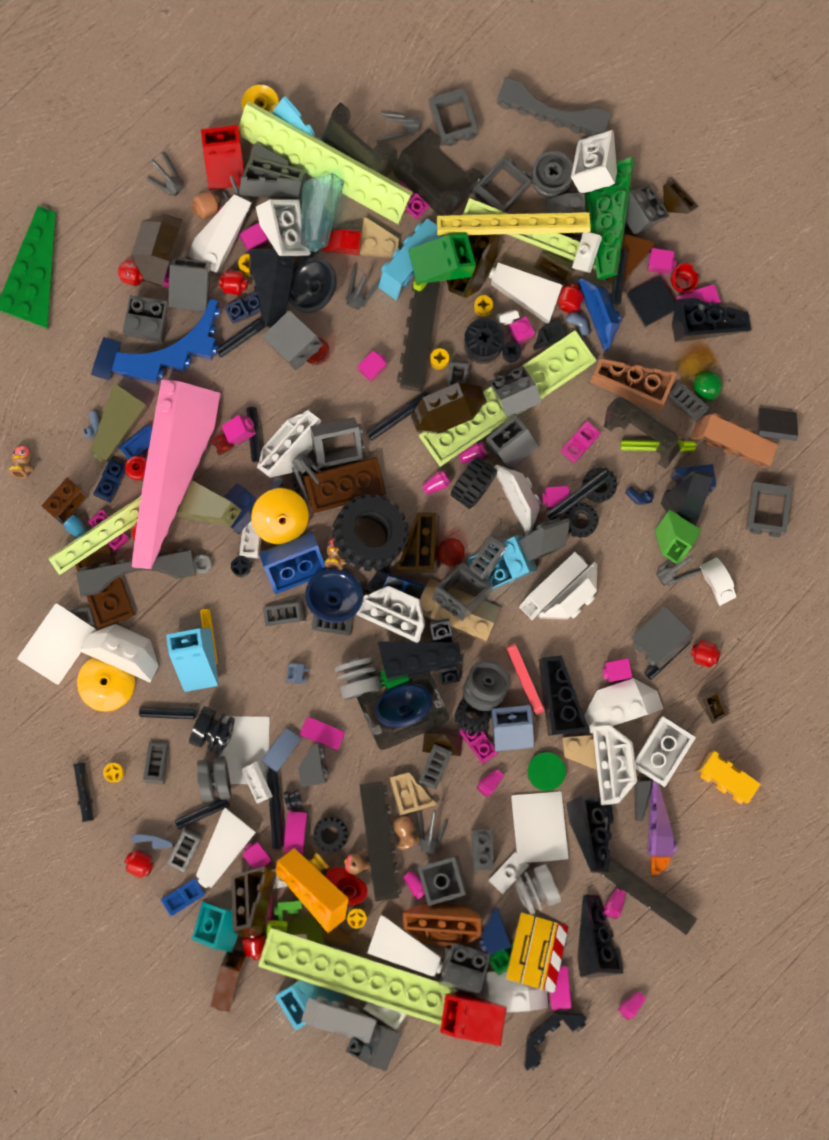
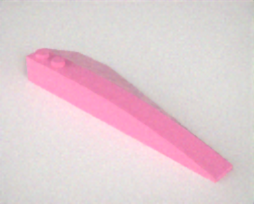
(178, 438)

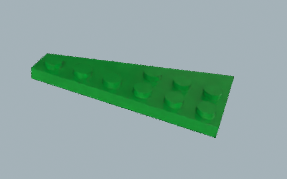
(607, 218)
(30, 279)

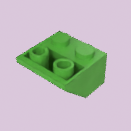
(676, 536)

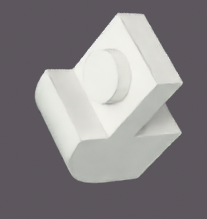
(719, 580)

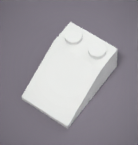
(595, 162)
(283, 226)
(663, 751)

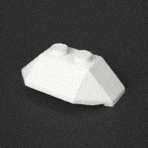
(287, 444)
(520, 496)
(573, 597)
(394, 612)
(123, 650)
(622, 703)
(614, 764)
(512, 994)

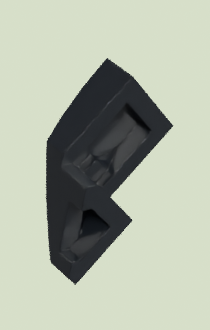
(549, 334)
(378, 580)

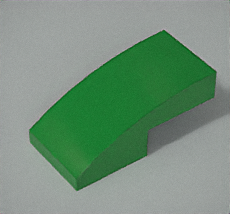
(501, 960)

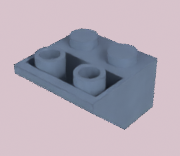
(512, 728)

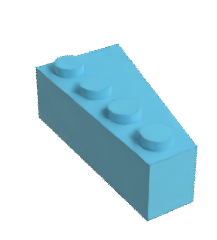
(400, 270)

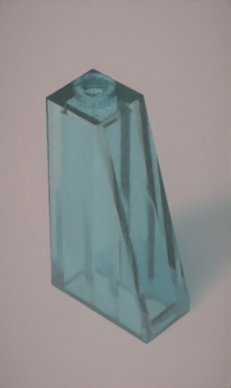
(319, 210)

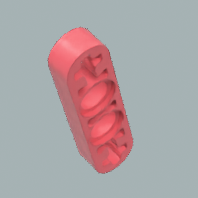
(525, 679)

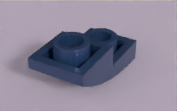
(243, 308)
(105, 358)
(110, 481)

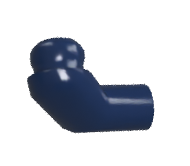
(639, 498)

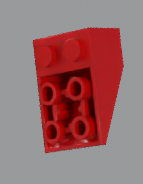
(222, 156)
(473, 1018)

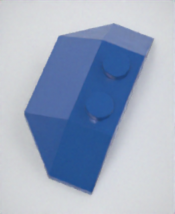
(601, 311)

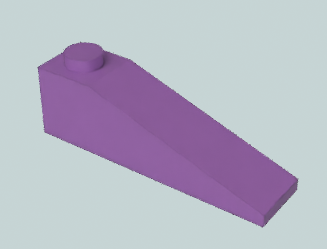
(660, 833)

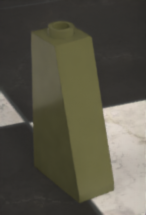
(118, 421)
(206, 506)

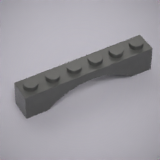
(516, 96)
(96, 580)

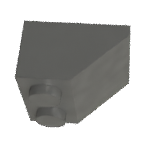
(567, 204)
(443, 880)

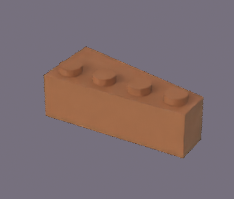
(636, 383)
(734, 439)

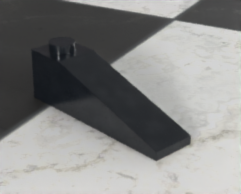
(688, 496)
(596, 949)

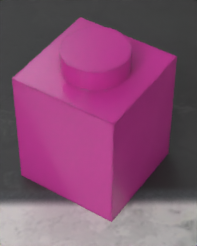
(254, 238)
(661, 261)
(521, 330)
(372, 366)
(239, 429)
(554, 496)
(617, 670)
(256, 855)

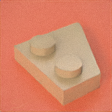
(377, 241)
(581, 750)
(409, 794)

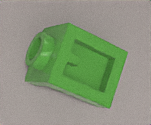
(290, 906)

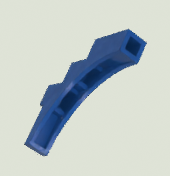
(176, 357)

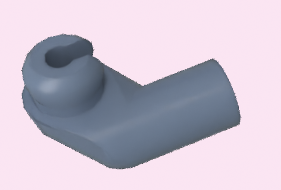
(580, 321)
(91, 430)

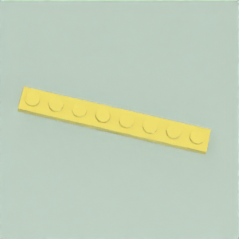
(513, 223)

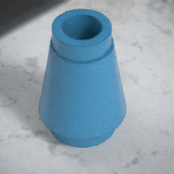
(75, 526)

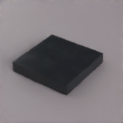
(652, 301)
(777, 424)

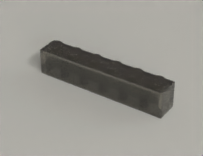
(418, 337)
(379, 841)
(649, 897)

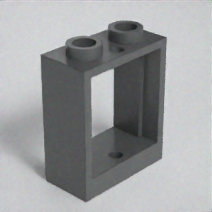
(447, 100)
(510, 167)
(333, 429)
(774, 490)
(464, 576)
(480, 841)

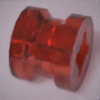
(222, 444)

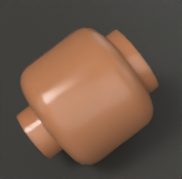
(205, 205)

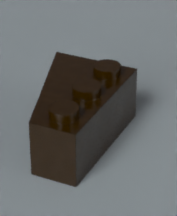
(422, 545)
(251, 900)

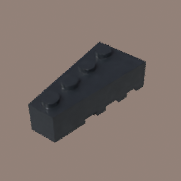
(417, 658)
(560, 699)

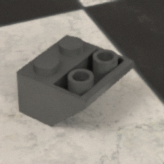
(644, 210)
(145, 319)
(515, 391)
(512, 442)
(545, 539)
(311, 768)
(464, 969)
(379, 1049)

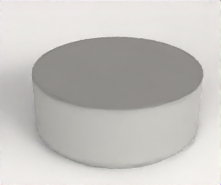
(202, 564)

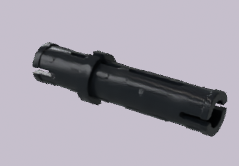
(87, 816)

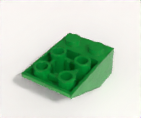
(443, 259)

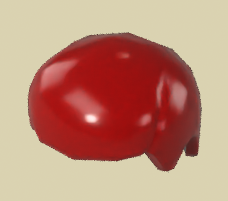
(684, 278)

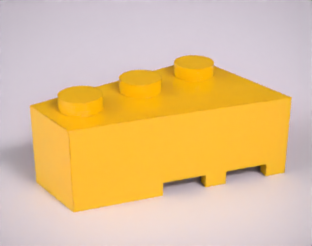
(728, 778)

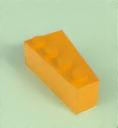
(313, 889)

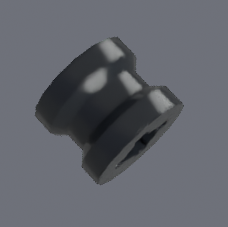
(509, 355)
(242, 565)
(293, 799)

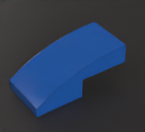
(182, 897)

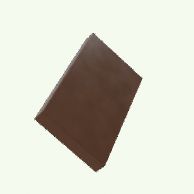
(343, 484)
(113, 602)

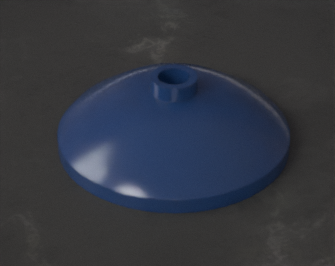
(338, 586)
(403, 705)

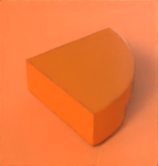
(659, 864)

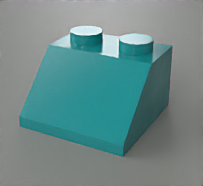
(215, 928)

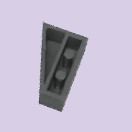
(271, 179)

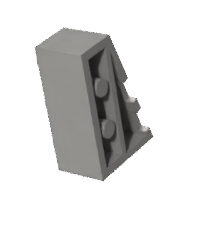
(338, 1019)

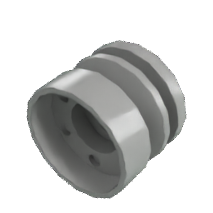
(357, 678)
(537, 889)

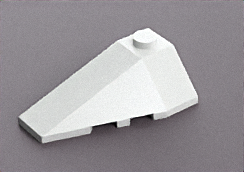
(218, 236)

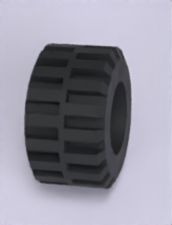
(473, 482)

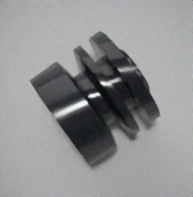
(475, 347)
(212, 730)

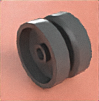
(556, 164)
(486, 685)
(214, 779)

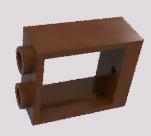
(60, 500)

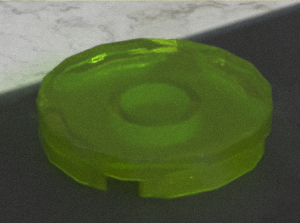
(307, 926)

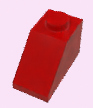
(344, 242)

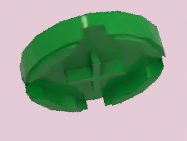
(546, 771)

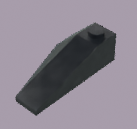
(272, 281)
(703, 320)
(592, 830)

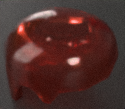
(322, 355)
(450, 552)

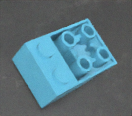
(511, 565)
(193, 658)
(295, 997)

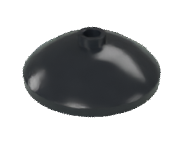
(306, 280)

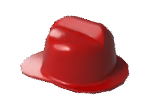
(348, 884)

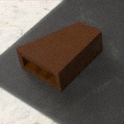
(637, 251)
(228, 980)

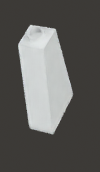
(527, 290)
(553, 585)
(225, 846)
(400, 947)

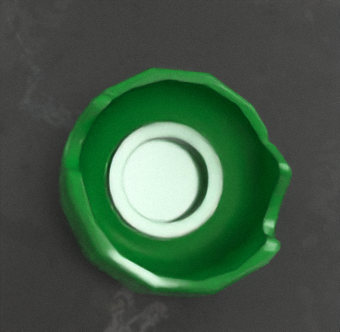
(707, 386)

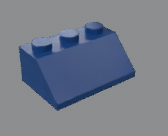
(292, 563)

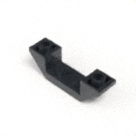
(442, 633)
(532, 1056)

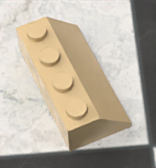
(475, 625)

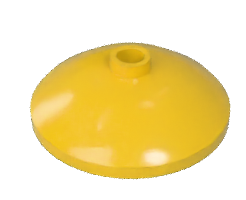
(275, 505)
(109, 696)

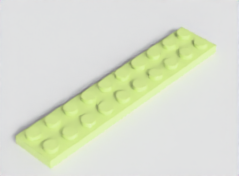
(321, 159)
(548, 371)
(354, 976)

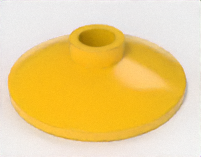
(261, 94)

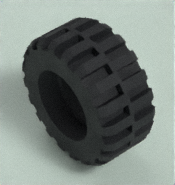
(383, 513)

